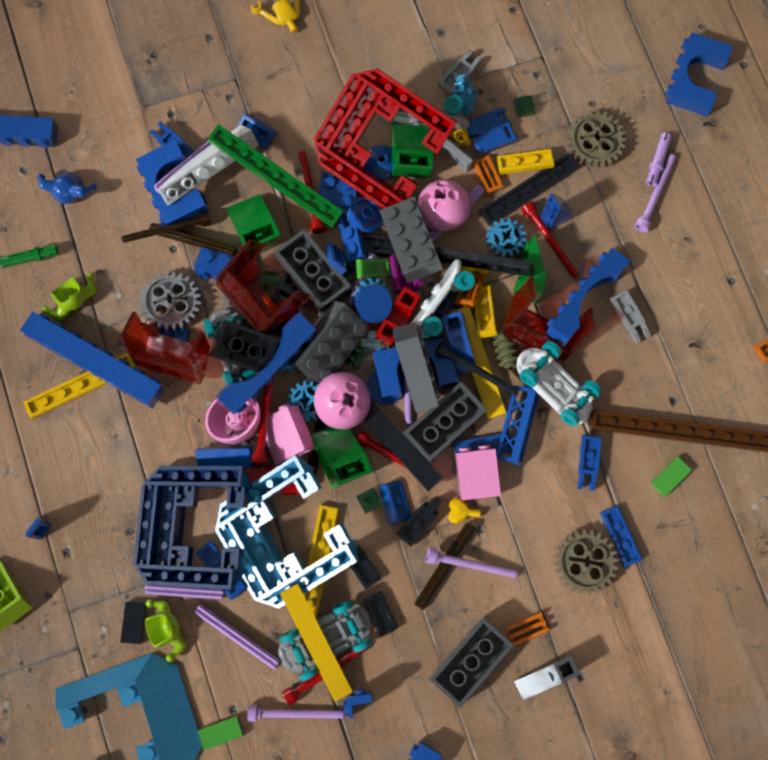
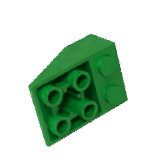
(409, 153)
(254, 222)
(532, 254)
(340, 456)

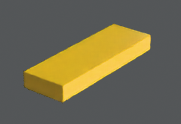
(525, 161)
(485, 313)

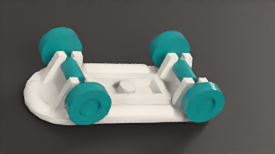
(450, 284)
(556, 385)

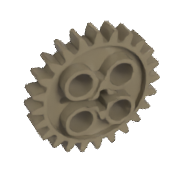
(596, 124)
(583, 579)

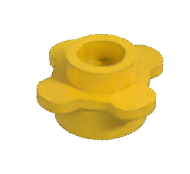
(461, 133)

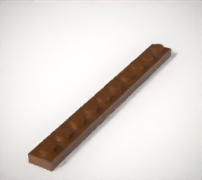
(679, 431)

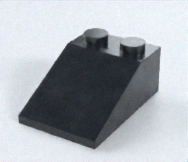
(243, 346)

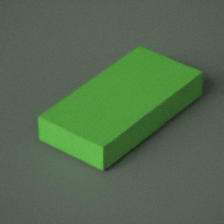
(373, 268)
(671, 476)
(220, 733)

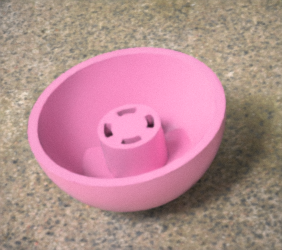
(444, 205)
(333, 403)
(230, 427)

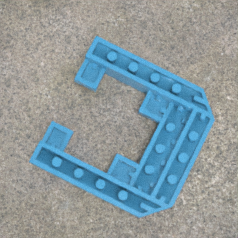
(264, 564)
(163, 698)

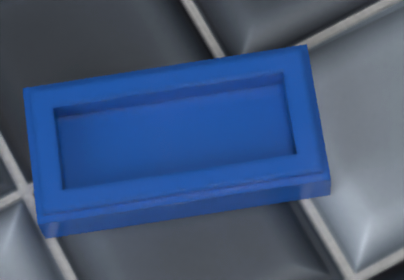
(336, 258)

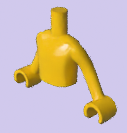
(284, 12)

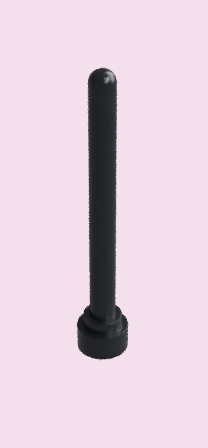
(445, 351)

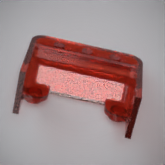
(238, 286)
(530, 328)
(165, 353)

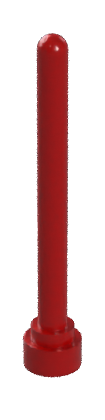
(531, 211)
(317, 225)
(364, 440)
(259, 456)
(292, 694)

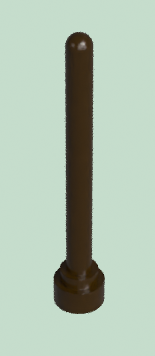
(202, 219)

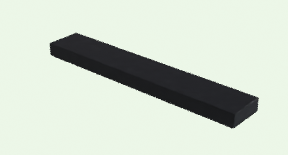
(528, 190)
(487, 262)
(402, 448)

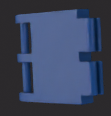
(491, 131)
(337, 192)

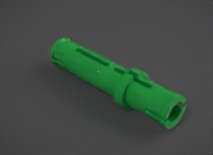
(37, 253)

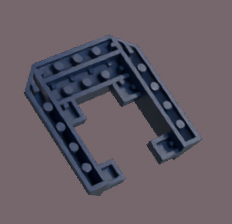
(161, 525)

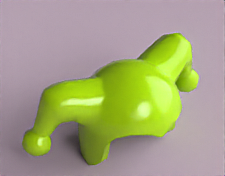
(70, 297)
(164, 628)

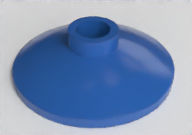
(380, 169)

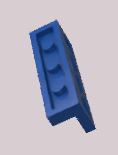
(524, 427)

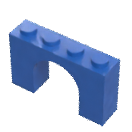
(683, 91)
(153, 168)
(387, 361)

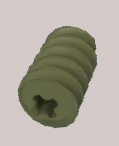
(506, 351)

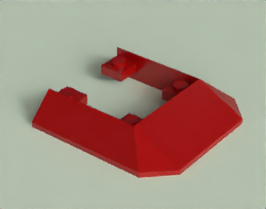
(348, 120)

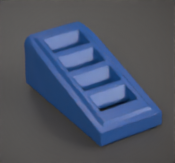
(38, 528)

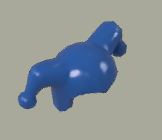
(65, 187)

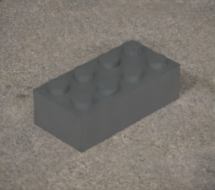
(410, 240)
(311, 271)
(333, 342)
(416, 366)
(445, 423)
(471, 662)

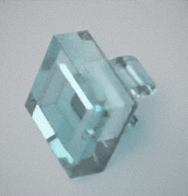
(371, 343)

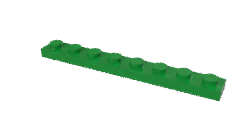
(274, 175)

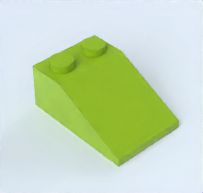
(12, 599)

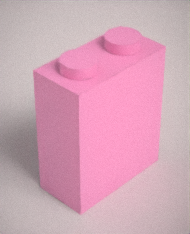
(287, 434)
(477, 472)

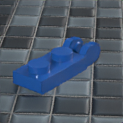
(169, 136)
(351, 240)
(589, 460)

